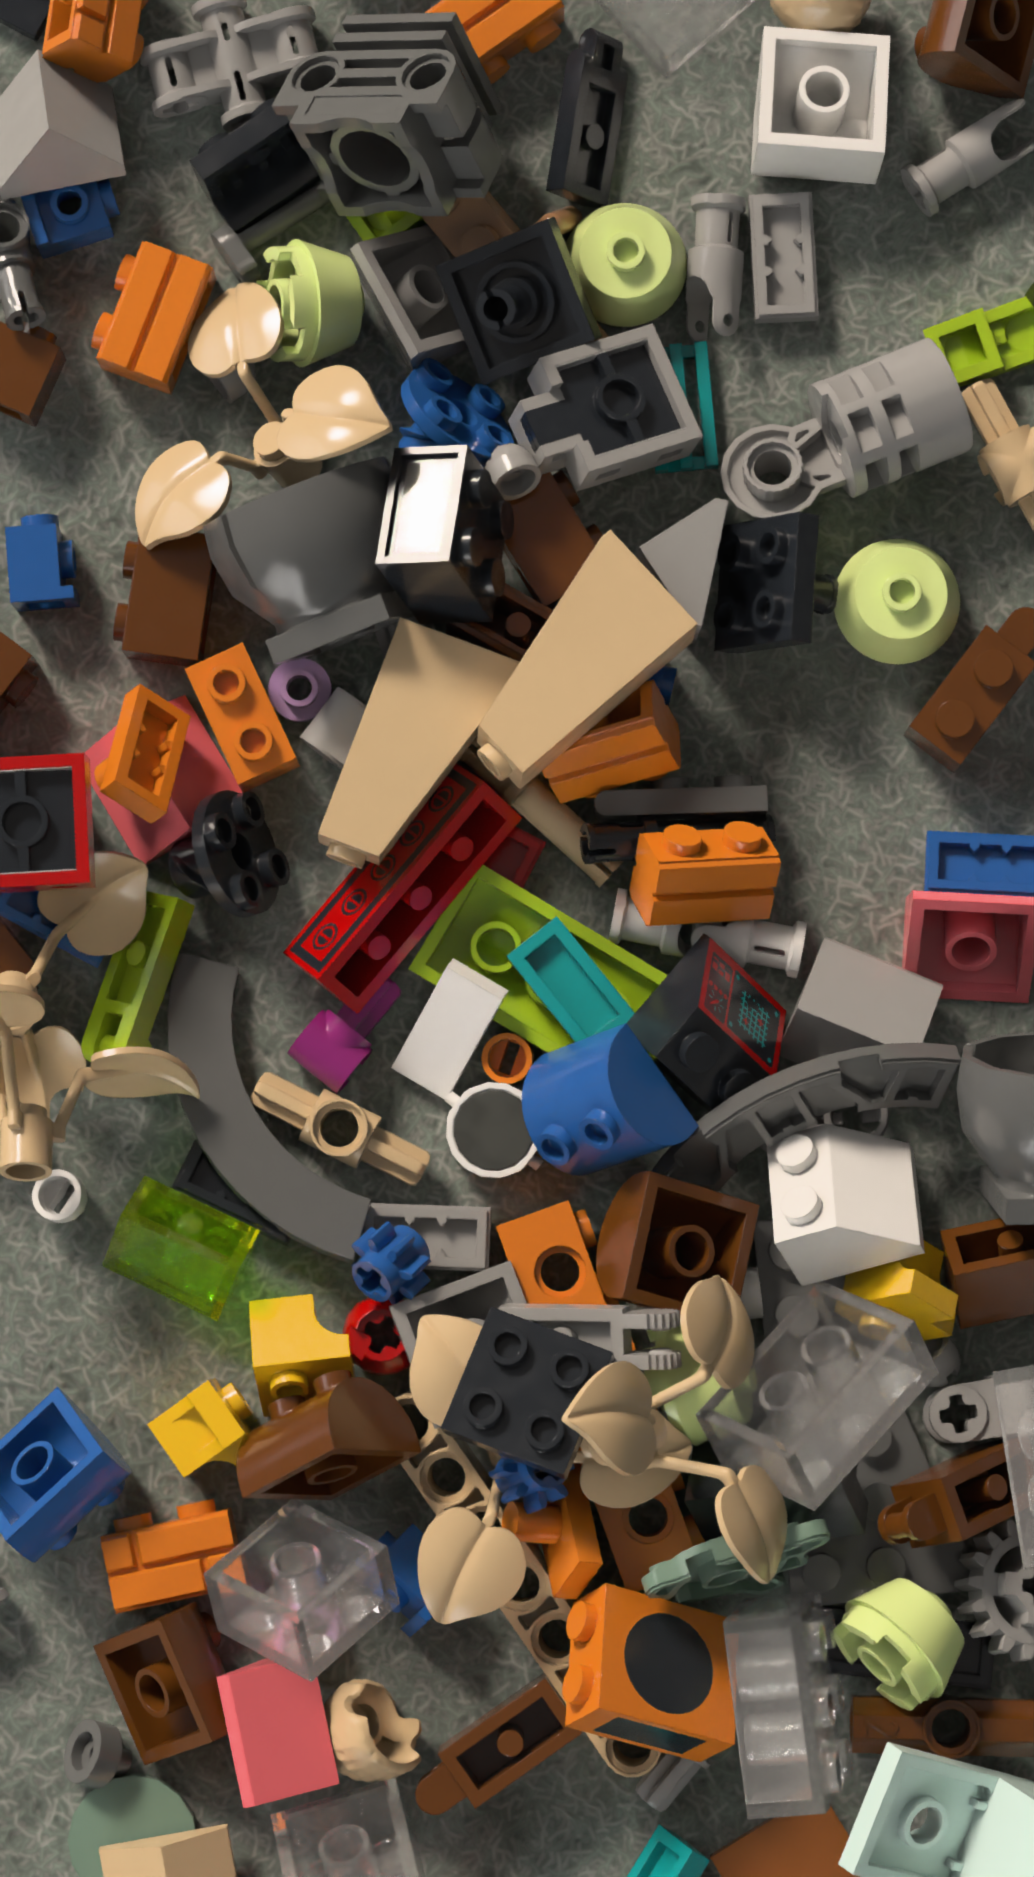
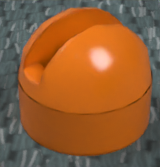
(494, 1054)

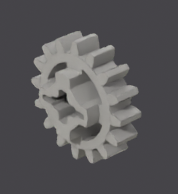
(998, 1596)

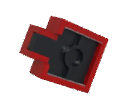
(46, 823)

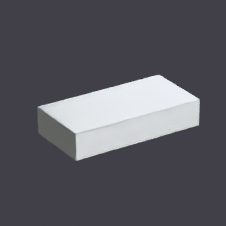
(449, 1029)

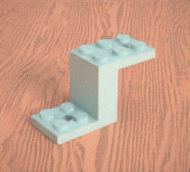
(973, 1826)

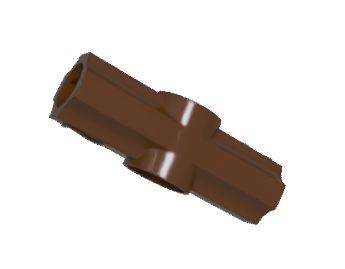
(991, 1726)

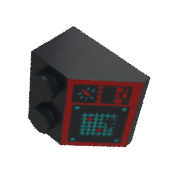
(711, 1026)

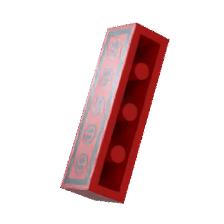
(391, 905)

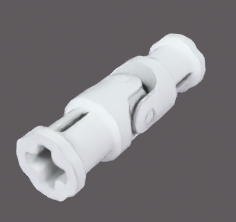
(744, 941)

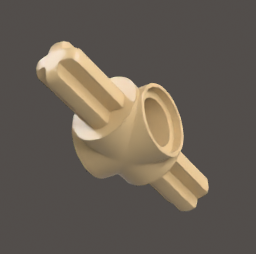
(1007, 449)
(308, 1112)

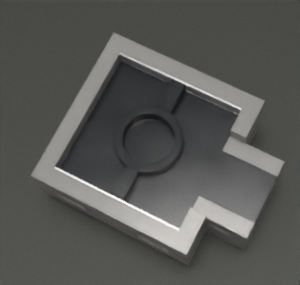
(606, 410)

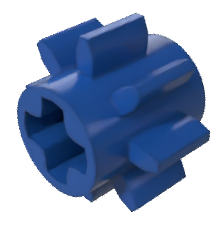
(391, 1263)
(527, 1484)

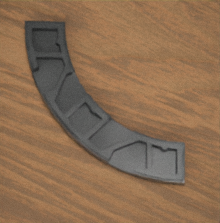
(795, 1096)
(232, 1130)

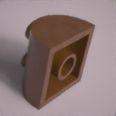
(979, 45)
(669, 1237)
(325, 1442)
(167, 1681)

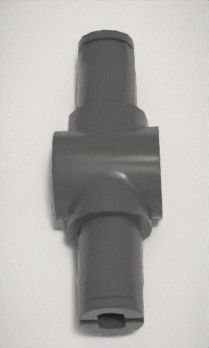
(17, 269)

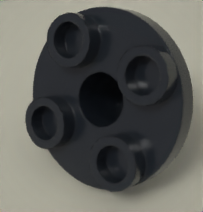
(230, 855)

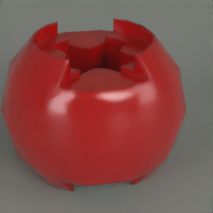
(391, 1359)

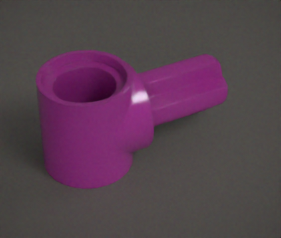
(337, 1042)

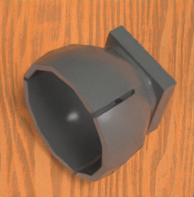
(310, 560)
(998, 1120)

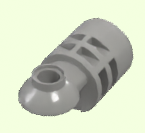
(863, 433)

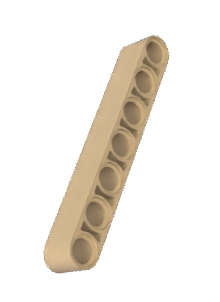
(524, 1614)

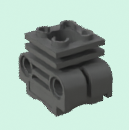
(395, 115)

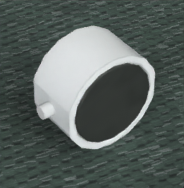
(489, 1131)

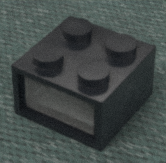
(444, 534)

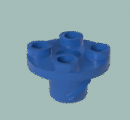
(452, 412)

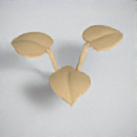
(329, 417)
(96, 924)
(114, 1073)
(626, 1431)
(467, 1562)

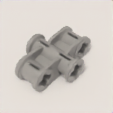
(211, 67)

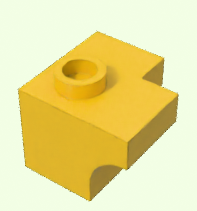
(911, 1290)
(293, 1348)
(203, 1426)

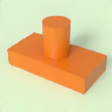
(144, 754)
(566, 1537)

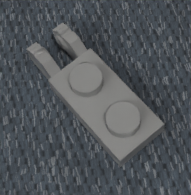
(607, 1328)

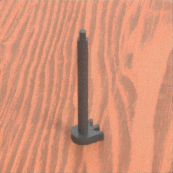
(237, 247)

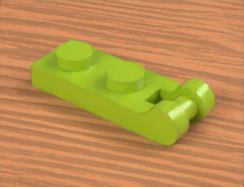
(138, 978)

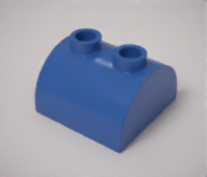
(601, 1104)
(53, 1475)

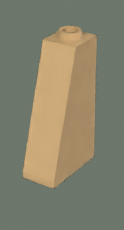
(589, 657)
(409, 738)

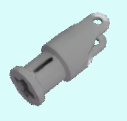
(963, 162)
(715, 264)

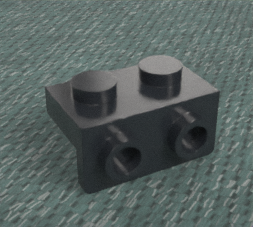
(253, 168)

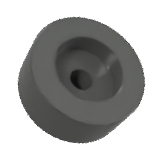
(95, 1754)

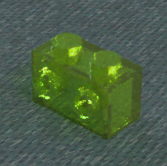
(180, 1248)

